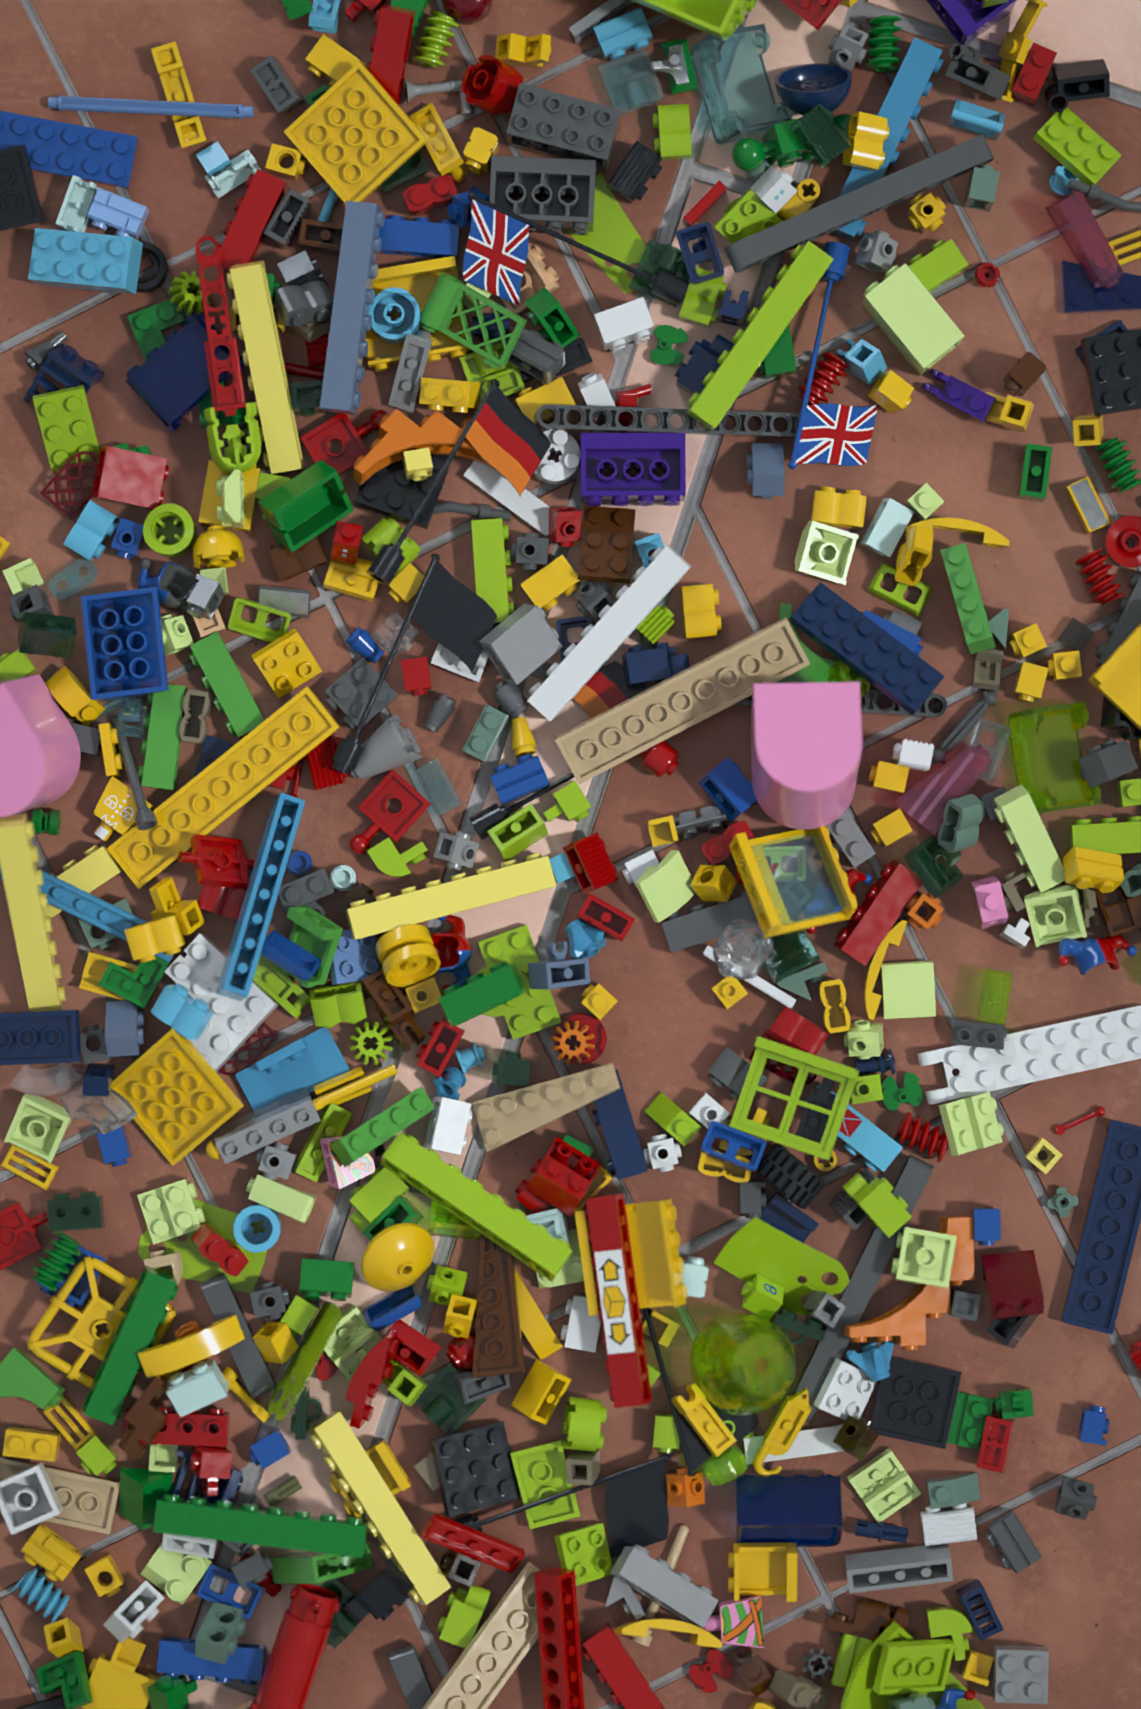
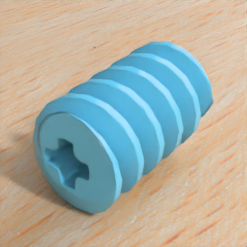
(42, 1594)

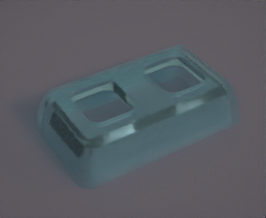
(996, 752)

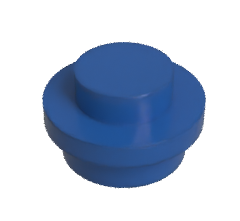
(299, 863)

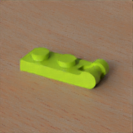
(280, 986)

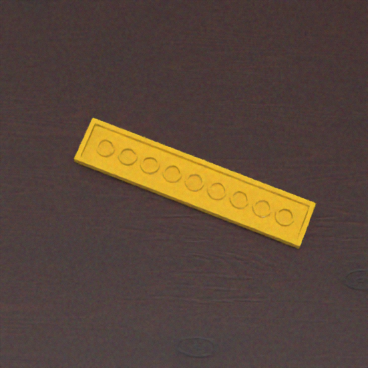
(225, 786)

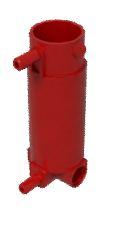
(297, 1649)

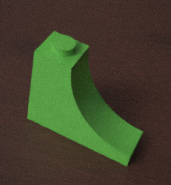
(819, 666)
(26, 1379)
(317, 1567)

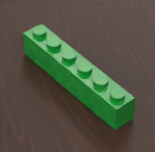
(132, 1336)

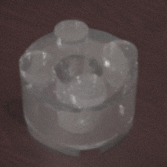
(742, 949)

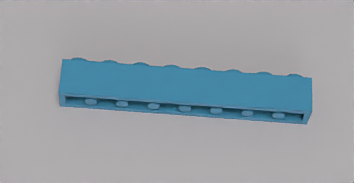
(898, 108)
(260, 897)

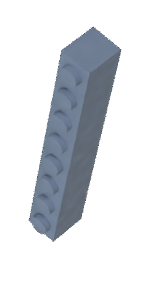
(351, 307)

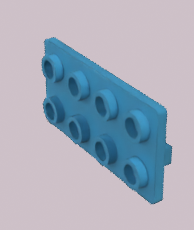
(293, 1069)

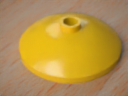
(397, 1257)

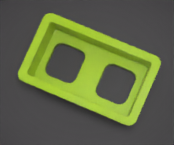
(896, 597)
(258, 628)

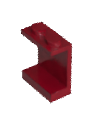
(1013, 1284)

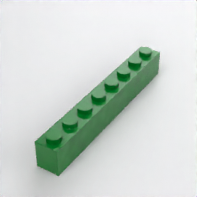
(260, 1527)

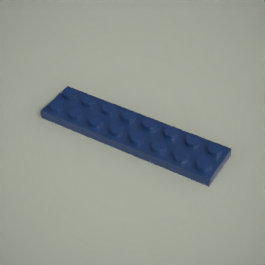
(1107, 1233)

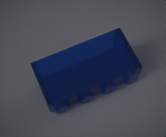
(789, 1510)

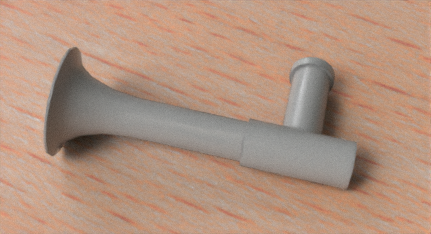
(414, 90)

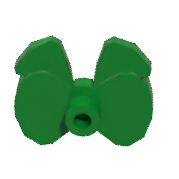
(666, 336)
(910, 1093)

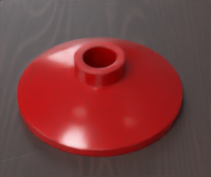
(1116, 538)

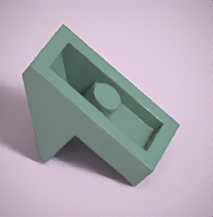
(999, 628)
(796, 984)

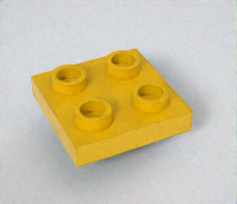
(286, 663)

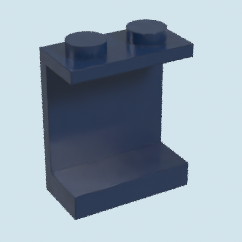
(788, 1218)

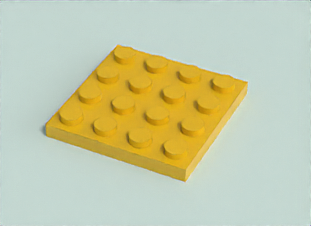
(356, 135)
(176, 1096)

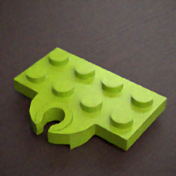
(533, 1009)

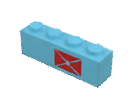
(866, 1139)

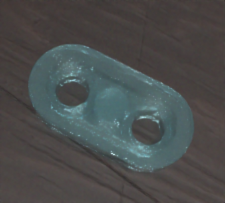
(73, 579)

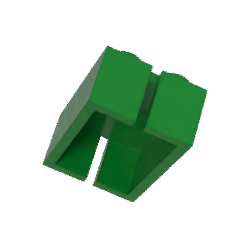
(306, 506)
(482, 993)

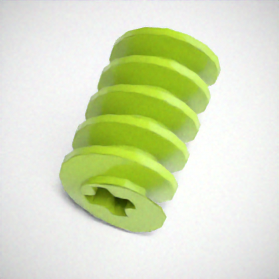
(435, 40)

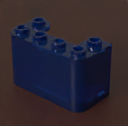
(177, 373)

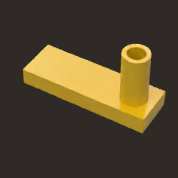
(440, 143)

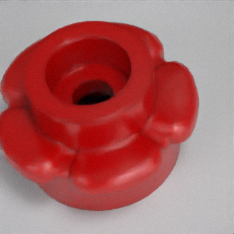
(993, 271)

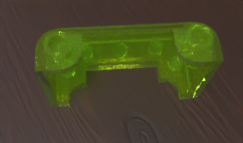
(1047, 754)

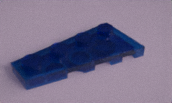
(1083, 297)

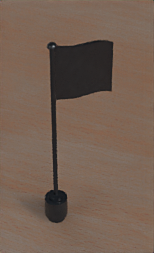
(449, 616)
(693, 1448)
(633, 1506)

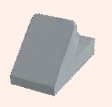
(621, 1590)

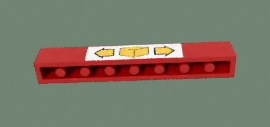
(618, 1300)

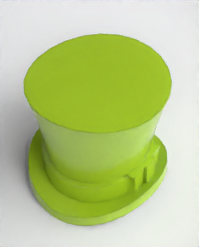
(169, 530)

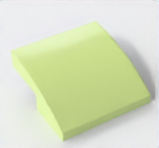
(666, 886)
(908, 989)
(351, 1342)
(883, 1485)

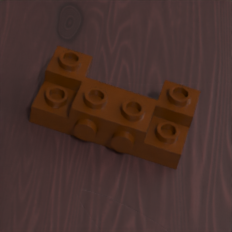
(1119, 913)

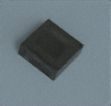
(1075, 635)

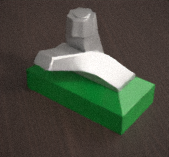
(677, 65)

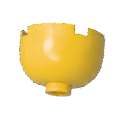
(217, 548)

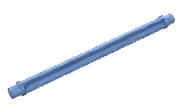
(151, 107)

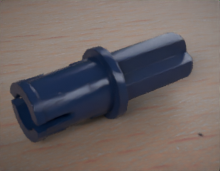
(881, 1531)

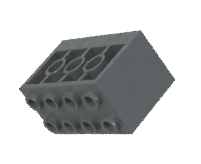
(562, 126)
(549, 178)

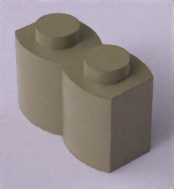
(194, 725)
(799, 1690)

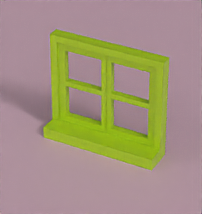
(806, 1063)

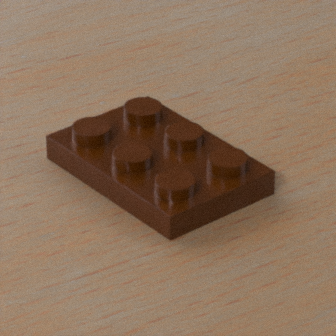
(606, 544)

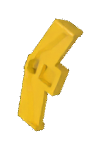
(1016, 44)

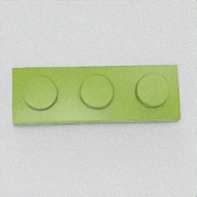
(332, 1124)

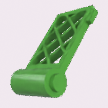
(442, 308)

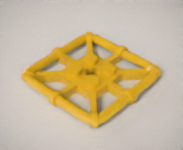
(84, 1328)

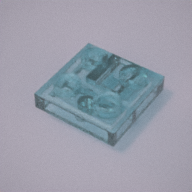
(631, 82)

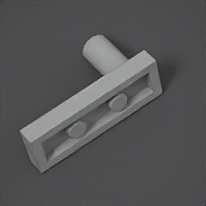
(601, 14)
(410, 370)

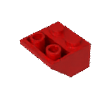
(563, 1176)

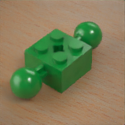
(778, 145)

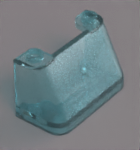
(737, 85)

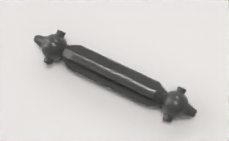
(964, 725)

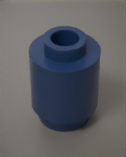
(492, 330)

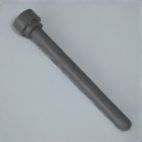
(145, 818)

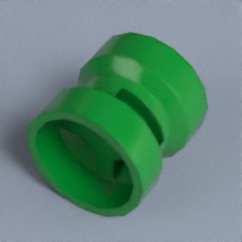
(46, 821)

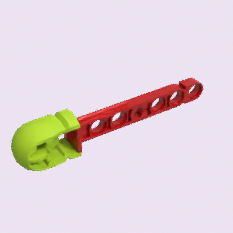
(225, 398)

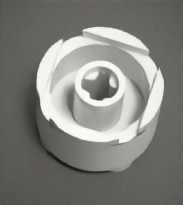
(568, 462)

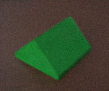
(140, 1494)

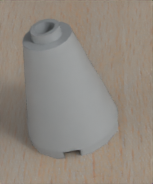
(387, 749)

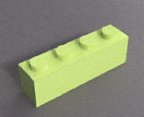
(1030, 838)

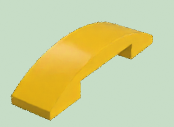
(178, 89)
(989, 536)
(871, 999)
(534, 1324)
(192, 1347)
(698, 1635)

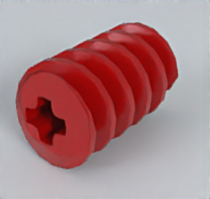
(824, 378)
(1099, 577)
(922, 1136)

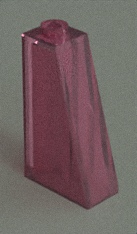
(1085, 239)
(951, 780)

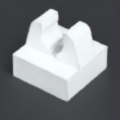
(1016, 934)

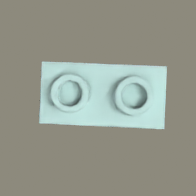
(234, 174)

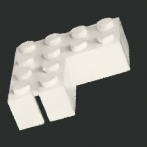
(232, 1019)

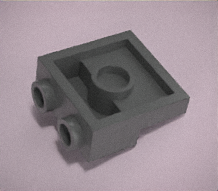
(354, 690)

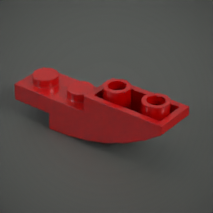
(369, 1376)

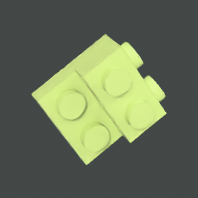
(971, 1123)
(171, 1210)
(924, 1257)

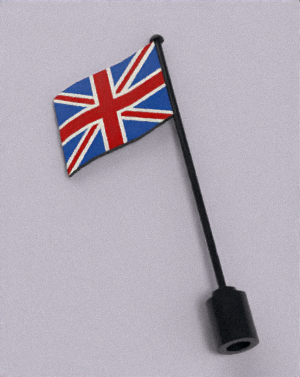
(499, 253)

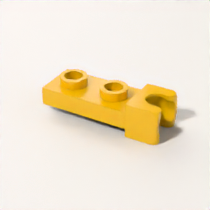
(704, 1420)

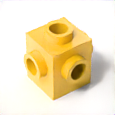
(922, 221)

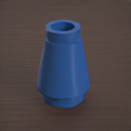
(363, 644)

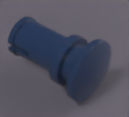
(877, 1064)

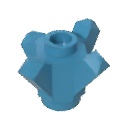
(584, 939)
(873, 1359)

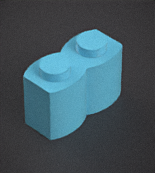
(91, 531)
(182, 1012)

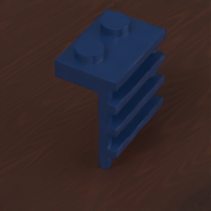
(68, 369)
(226, 1487)

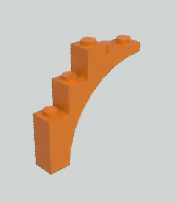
(401, 434)
(907, 1319)

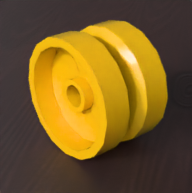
(407, 955)

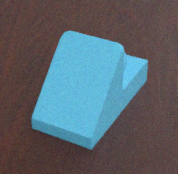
(325, 15)

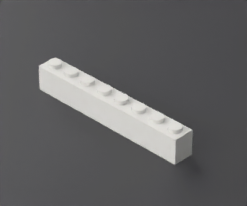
(609, 633)

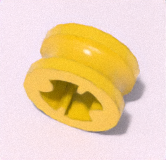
(820, 1166)

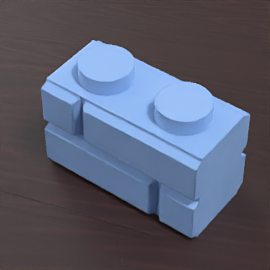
(117, 213)

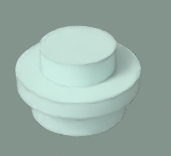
(343, 877)

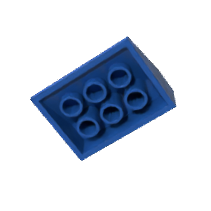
(124, 644)

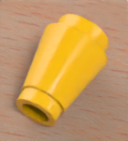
(522, 737)

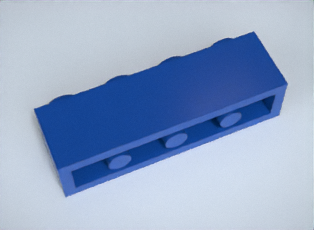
(419, 237)
(178, 1657)

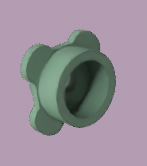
(1055, 1202)

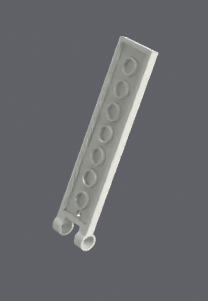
(1038, 1054)

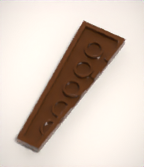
(497, 1325)

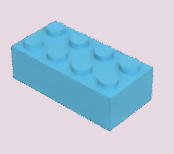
(85, 261)

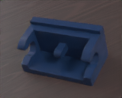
(732, 312)

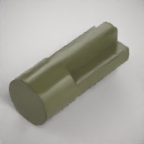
(282, 1491)

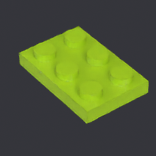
(1077, 146)
(66, 425)
(540, 1474)
(913, 1666)

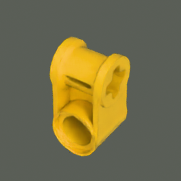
(798, 203)

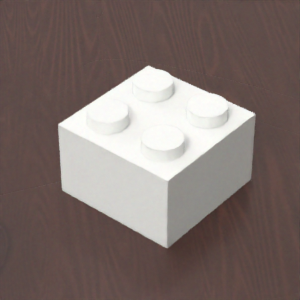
(624, 325)
(28, 1498)

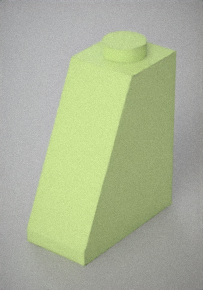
(281, 1197)

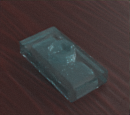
(438, 787)

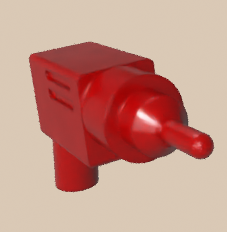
(628, 398)

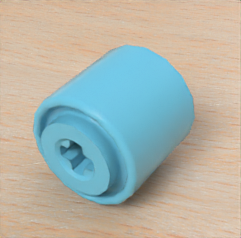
(244, 1230)

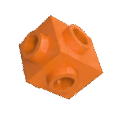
(933, 911)
(685, 1490)

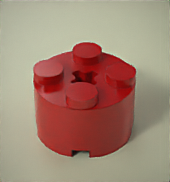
(491, 85)

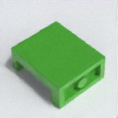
(316, 936)

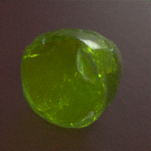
(725, 1363)

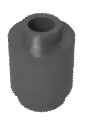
(510, 699)

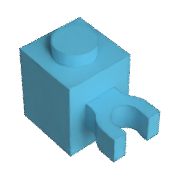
(863, 360)

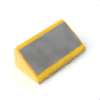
(1087, 505)

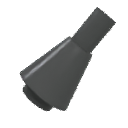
(38, 354)

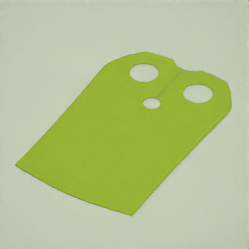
(611, 235)
(782, 1260)
(197, 1266)
(305, 1358)

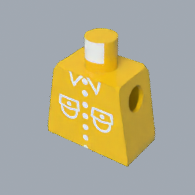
(116, 809)

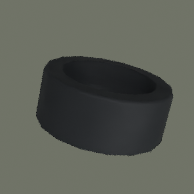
(162, 272)

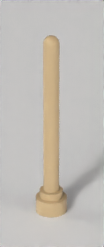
(672, 1560)

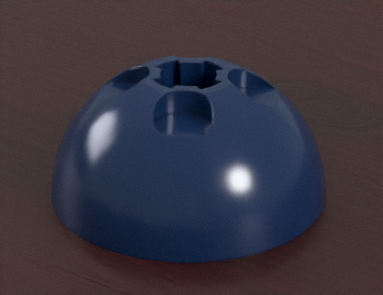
(813, 84)

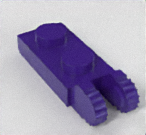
(961, 396)

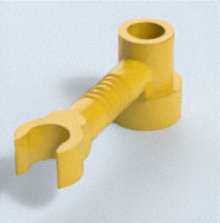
(231, 1376)

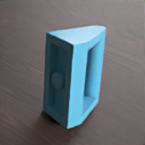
(976, 119)

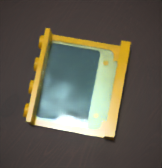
(793, 880)

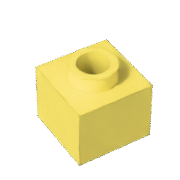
(417, 464)
(1045, 1165)

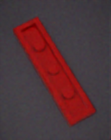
(473, 1543)

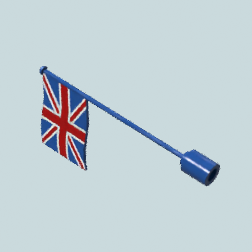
(832, 431)

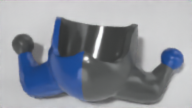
(172, 583)

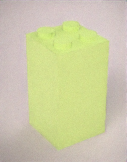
(911, 318)

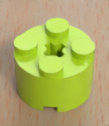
(388, 532)
(583, 1424)

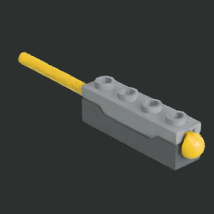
(280, 1119)

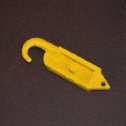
(783, 1430)

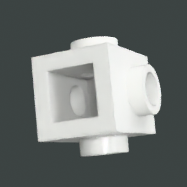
(662, 1142)

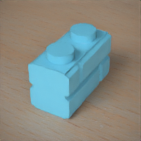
(623, 34)

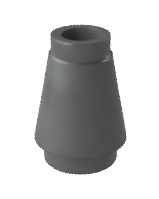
(440, 710)

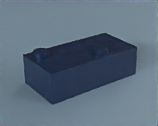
(620, 1134)

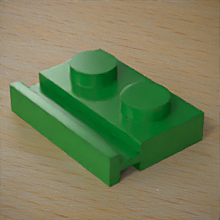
(969, 1420)

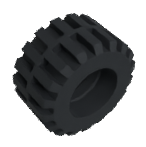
(790, 1176)

